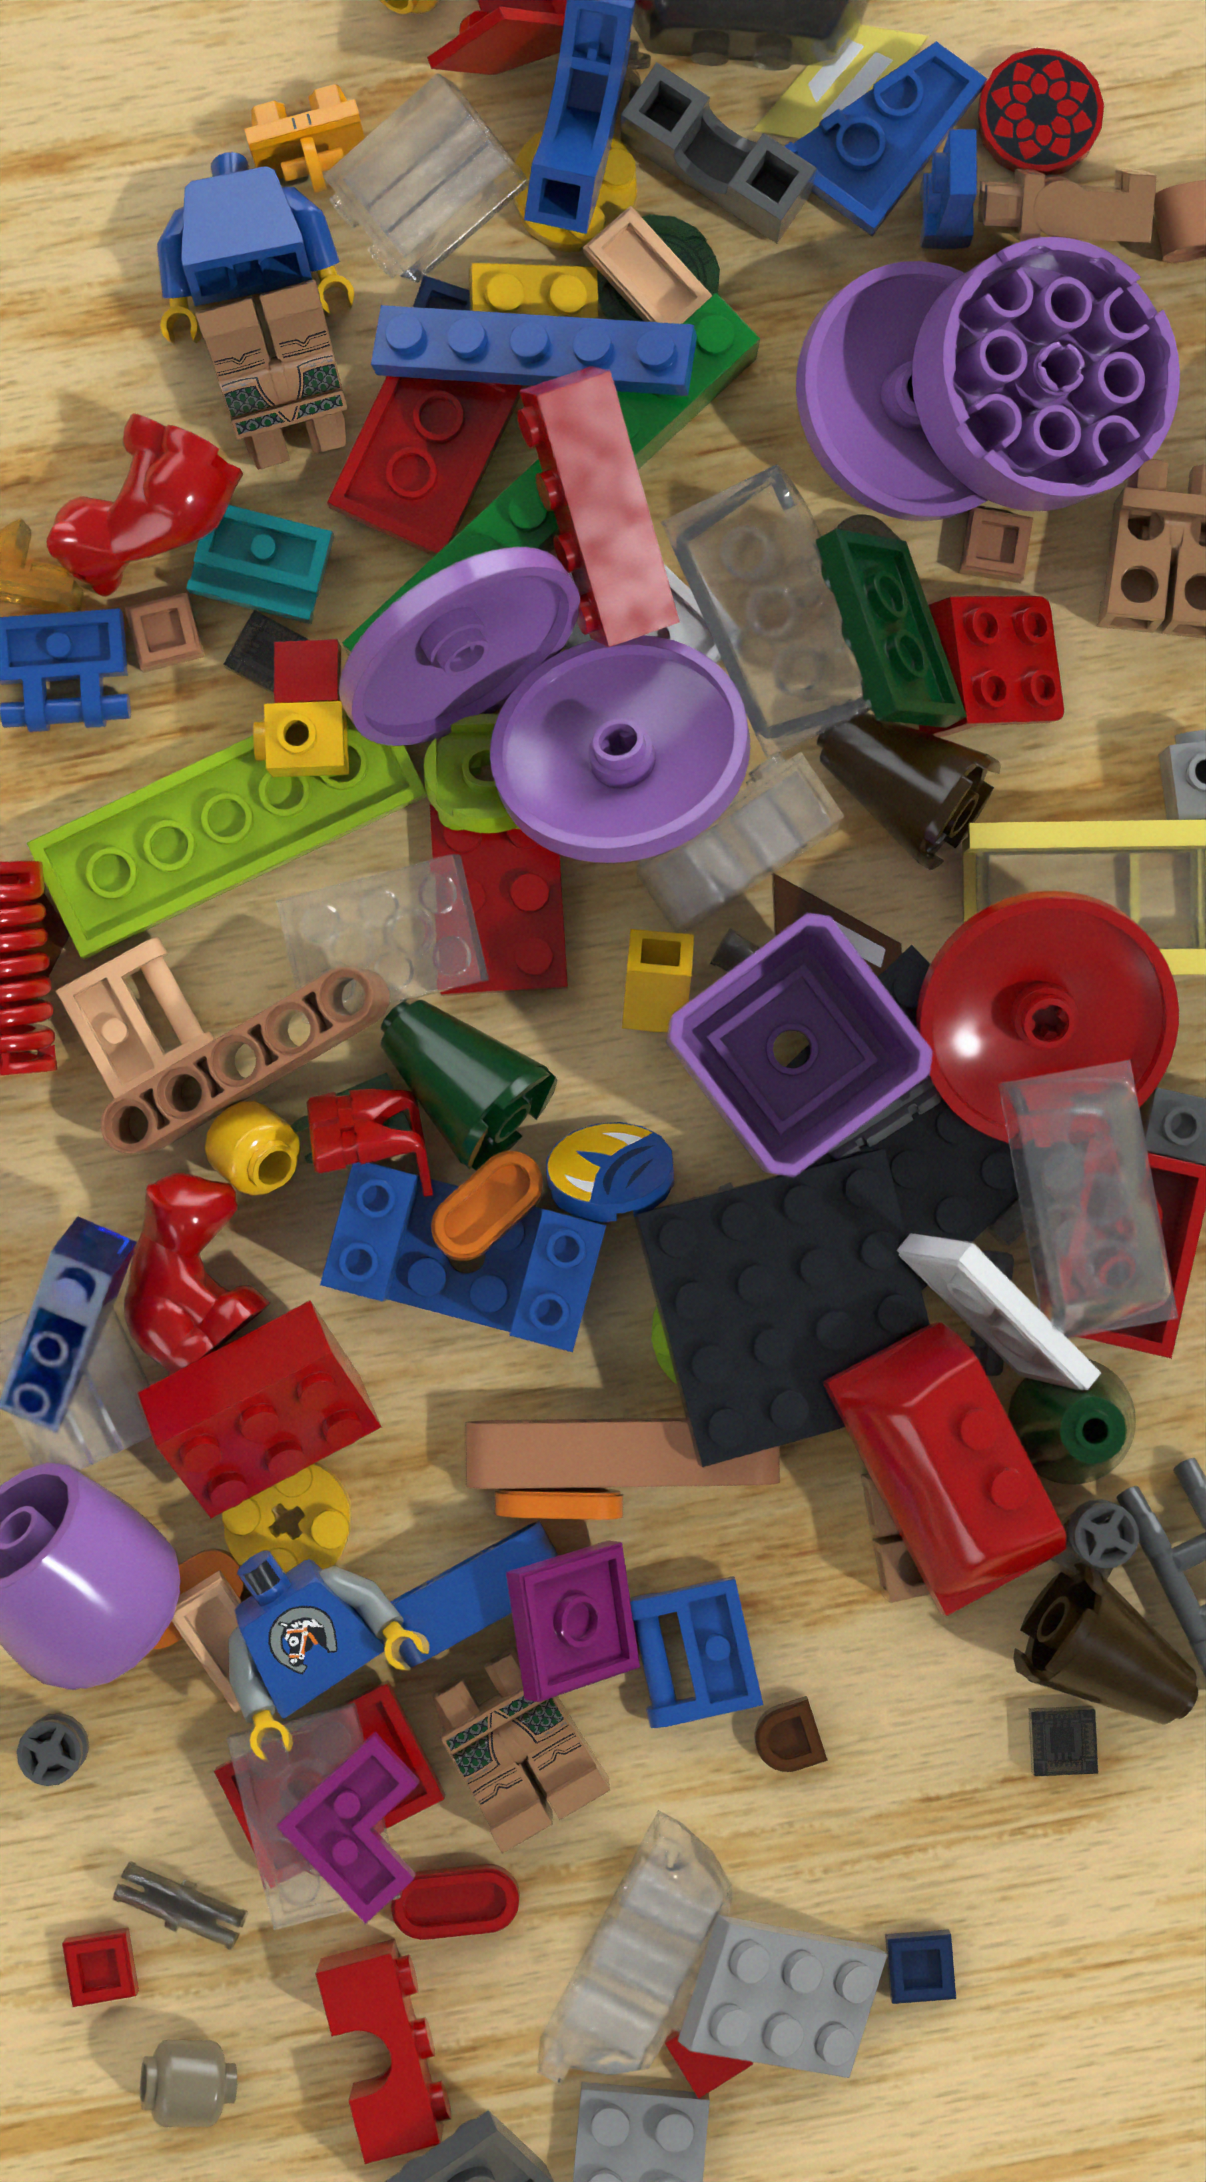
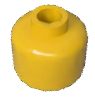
(252, 1148)

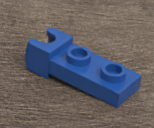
(950, 193)

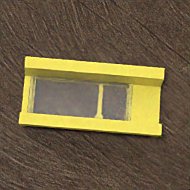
(1139, 866)

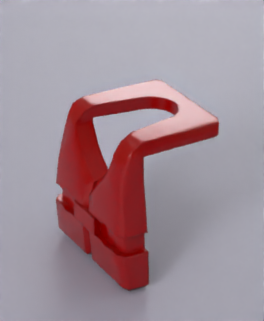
(351, 1130)

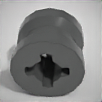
(1113, 1539)
(45, 1761)

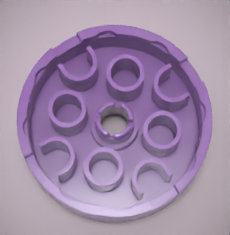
(1045, 375)

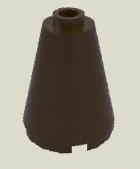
(910, 781)
(1103, 1650)

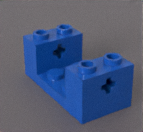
(527, 1286)

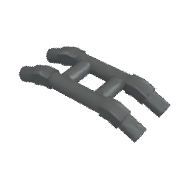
(1172, 1562)

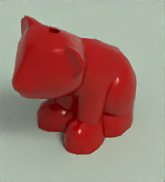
(168, 500)
(170, 1299)

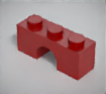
(371, 1993)

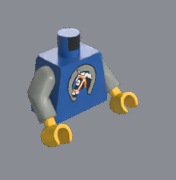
(304, 1637)

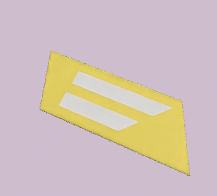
(825, 89)

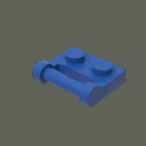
(714, 1647)

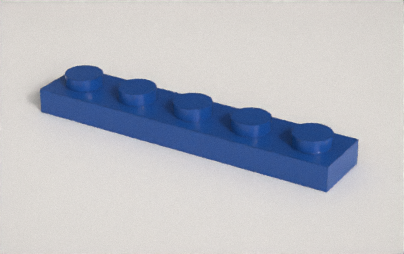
(532, 348)

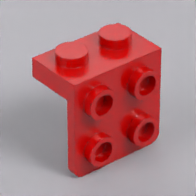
(1000, 660)

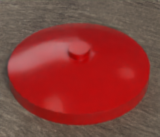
(1043, 992)

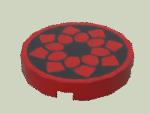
(1040, 112)

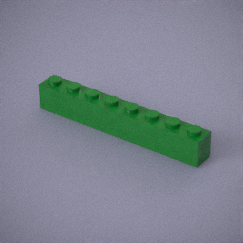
(518, 516)

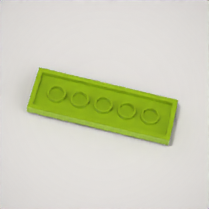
(208, 835)

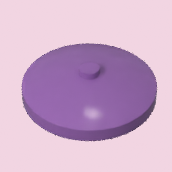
(860, 396)
(458, 645)
(620, 749)

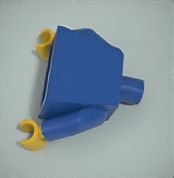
(242, 240)

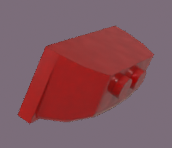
(947, 1465)

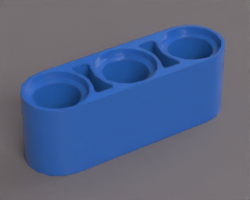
(468, 1594)

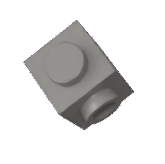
(1185, 776)

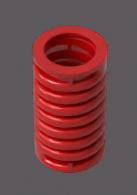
(18, 1011)

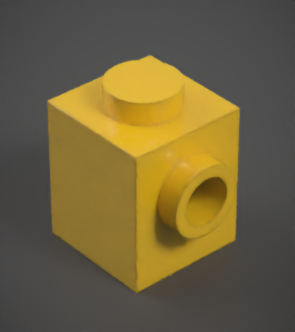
(303, 739)
(656, 990)

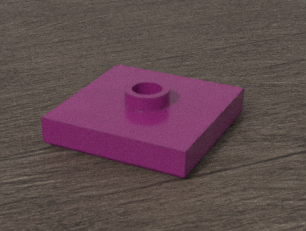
(572, 1620)

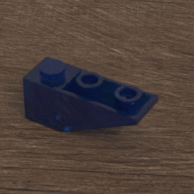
(66, 1322)

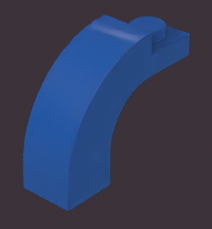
(581, 114)

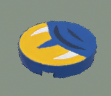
(610, 1171)

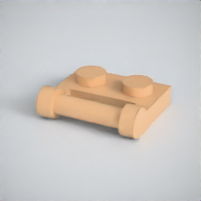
(115, 1024)

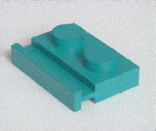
(262, 564)

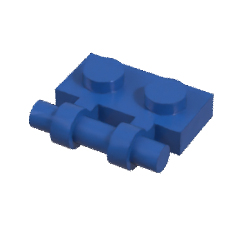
(60, 649)

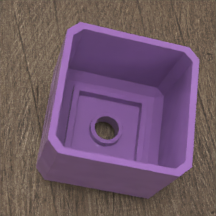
(857, 1037)

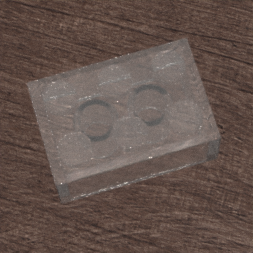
(758, 834)

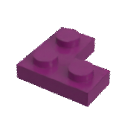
(337, 1829)

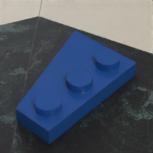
(888, 135)

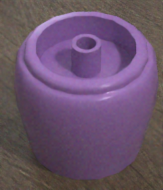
(80, 1579)

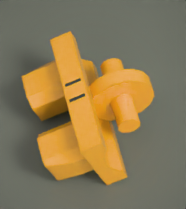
(306, 141)

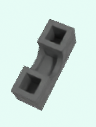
(682, 135)

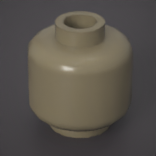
(187, 2083)

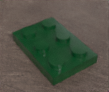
(889, 629)

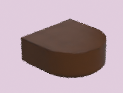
(789, 1737)

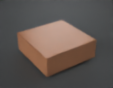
(996, 545)
(165, 632)

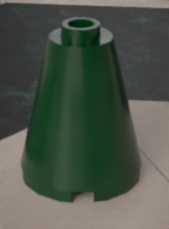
(465, 1079)
(1051, 1424)

